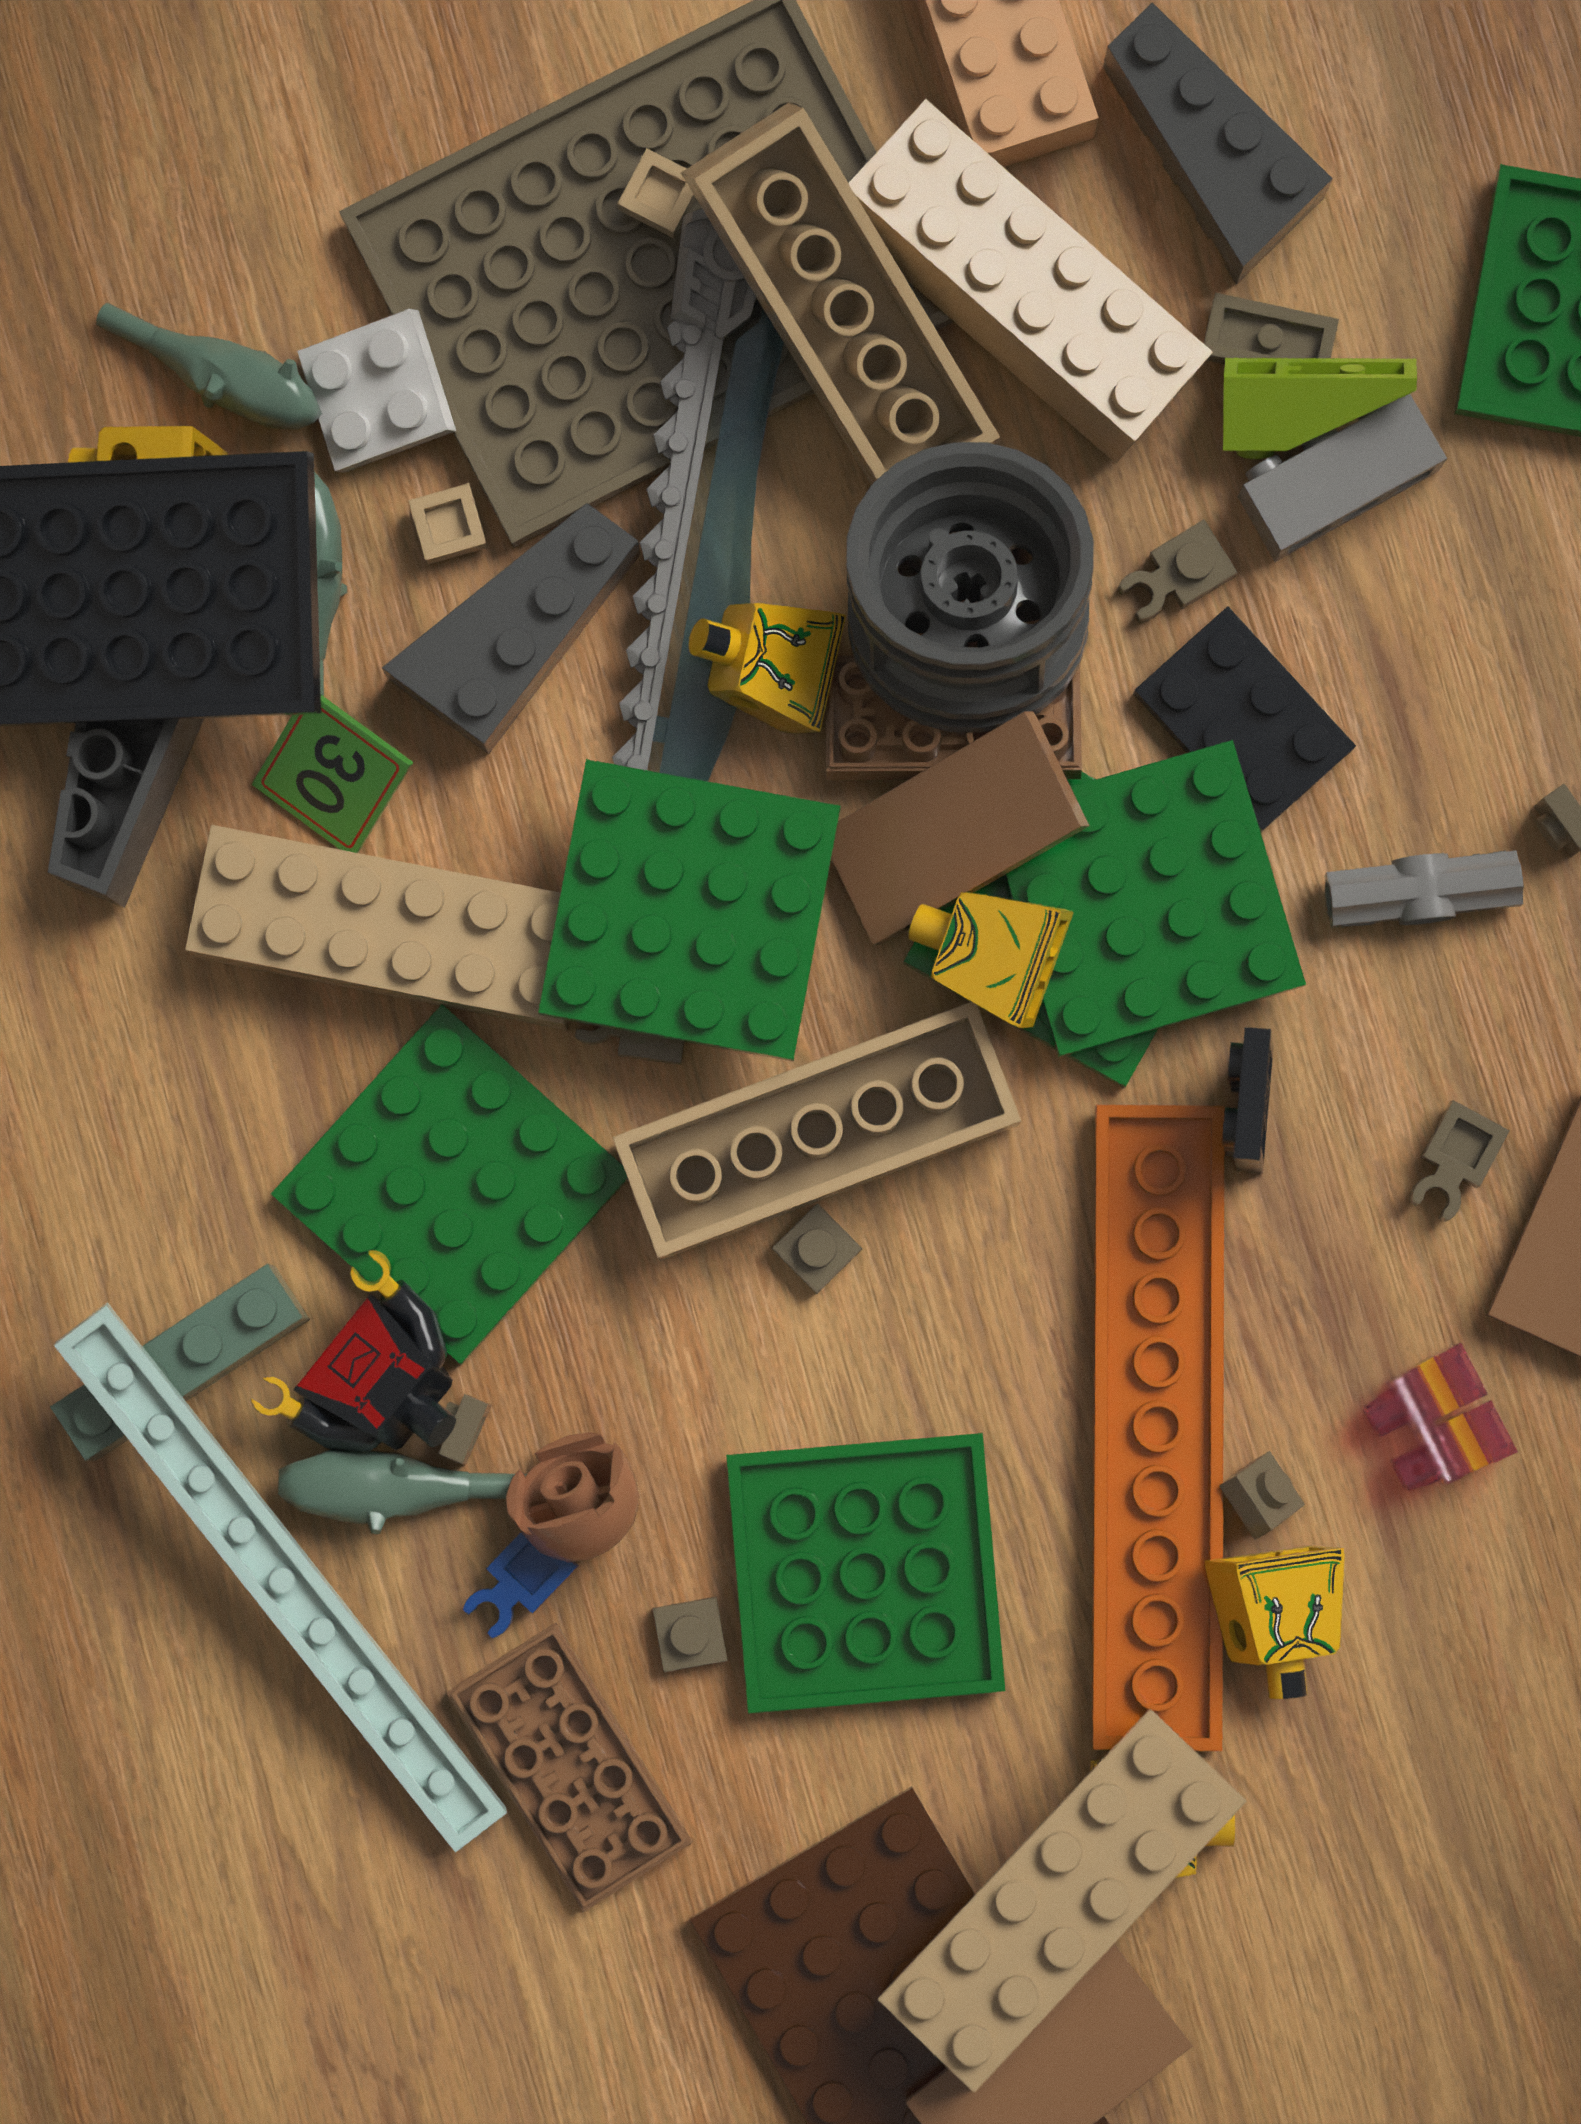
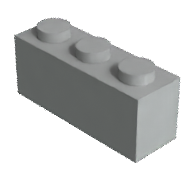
(1340, 476)

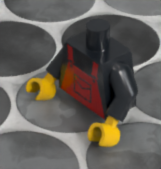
(376, 1375)

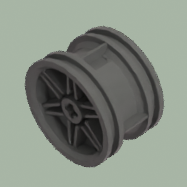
(993, 504)

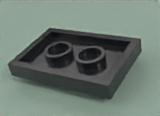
(1236, 690)
(1250, 1077)

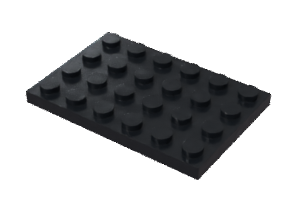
(159, 589)

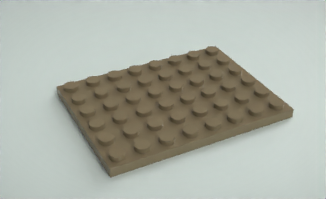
(557, 302)

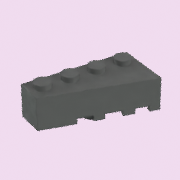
(1214, 141)
(510, 635)
(116, 800)

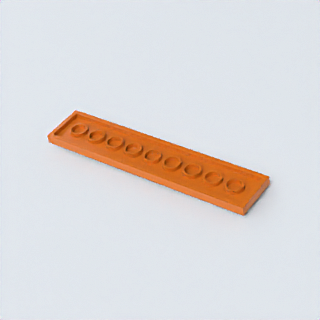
(1157, 1420)

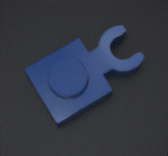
(522, 1577)

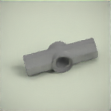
(1423, 889)

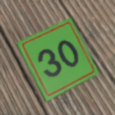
(332, 775)

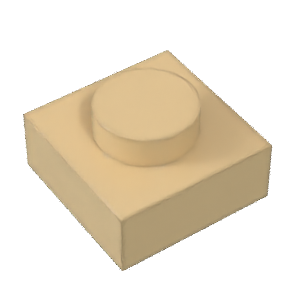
(657, 194)
(448, 524)

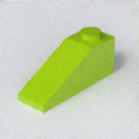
(1294, 400)

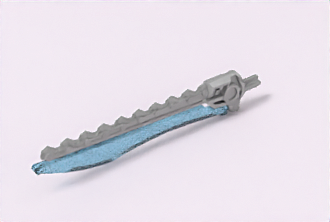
(707, 308)

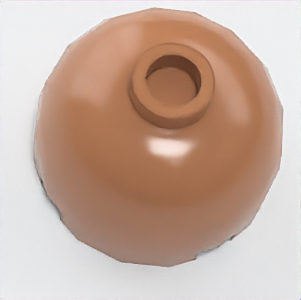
(575, 1498)

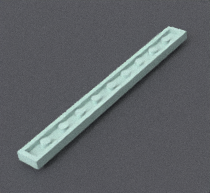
(280, 1576)

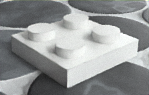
(377, 390)

